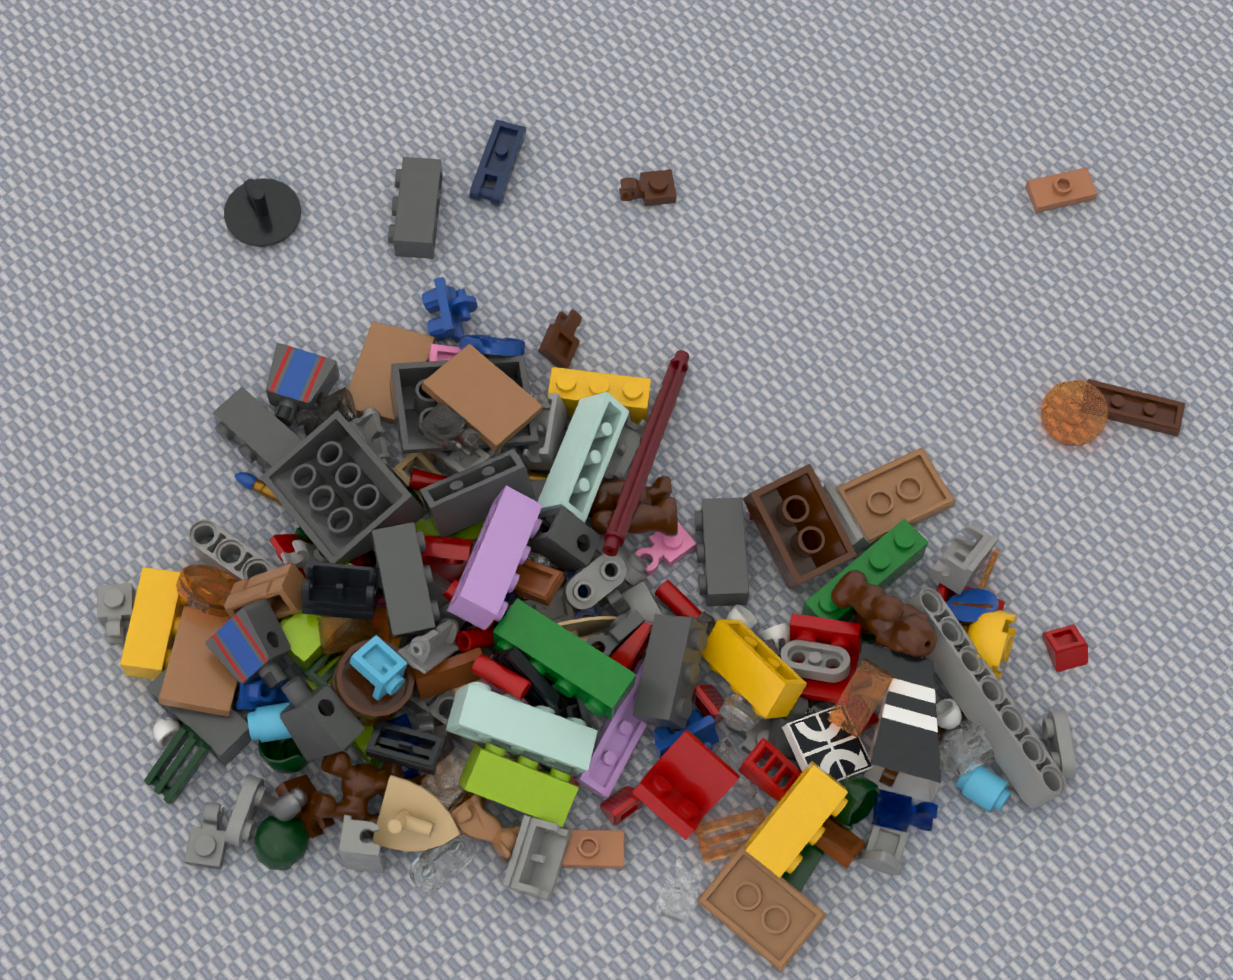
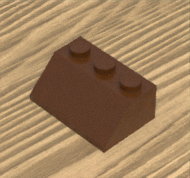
(799, 526)

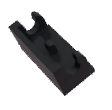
(340, 590)

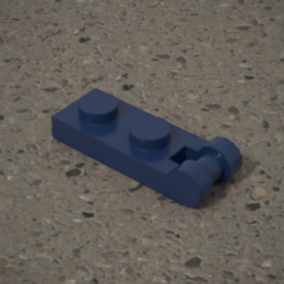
(498, 162)

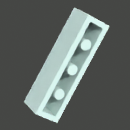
(584, 455)
(522, 728)

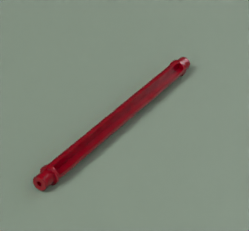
(645, 454)

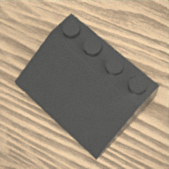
(413, 404)
(340, 490)

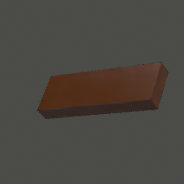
(1141, 408)

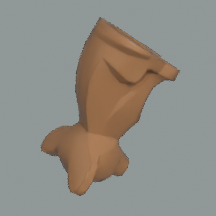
(481, 825)

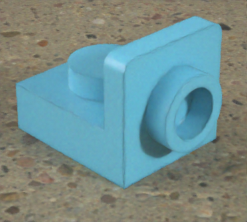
(380, 666)

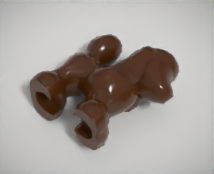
(653, 514)
(885, 616)
(358, 786)

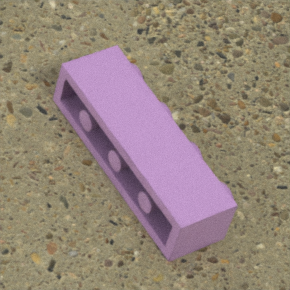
(495, 558)

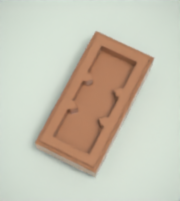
(1061, 190)
(595, 849)

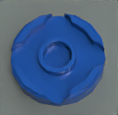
(494, 346)

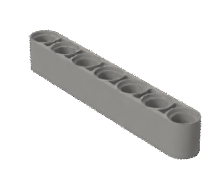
(988, 704)

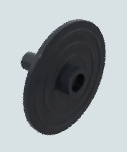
(262, 212)

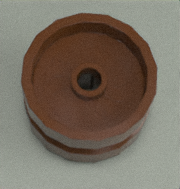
(357, 692)

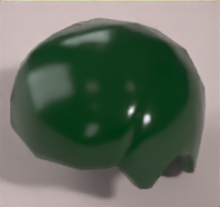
(282, 756)
(860, 799)
(280, 842)

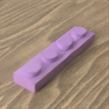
(614, 745)

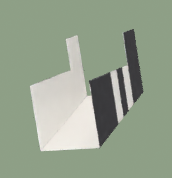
(906, 726)

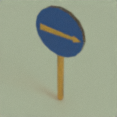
(975, 602)

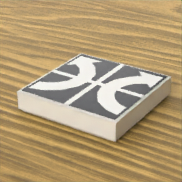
(827, 746)

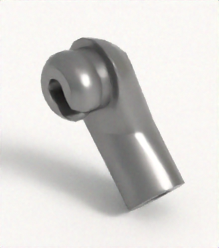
(286, 806)

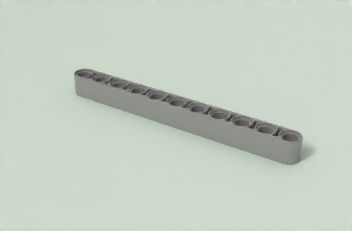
(252, 563)

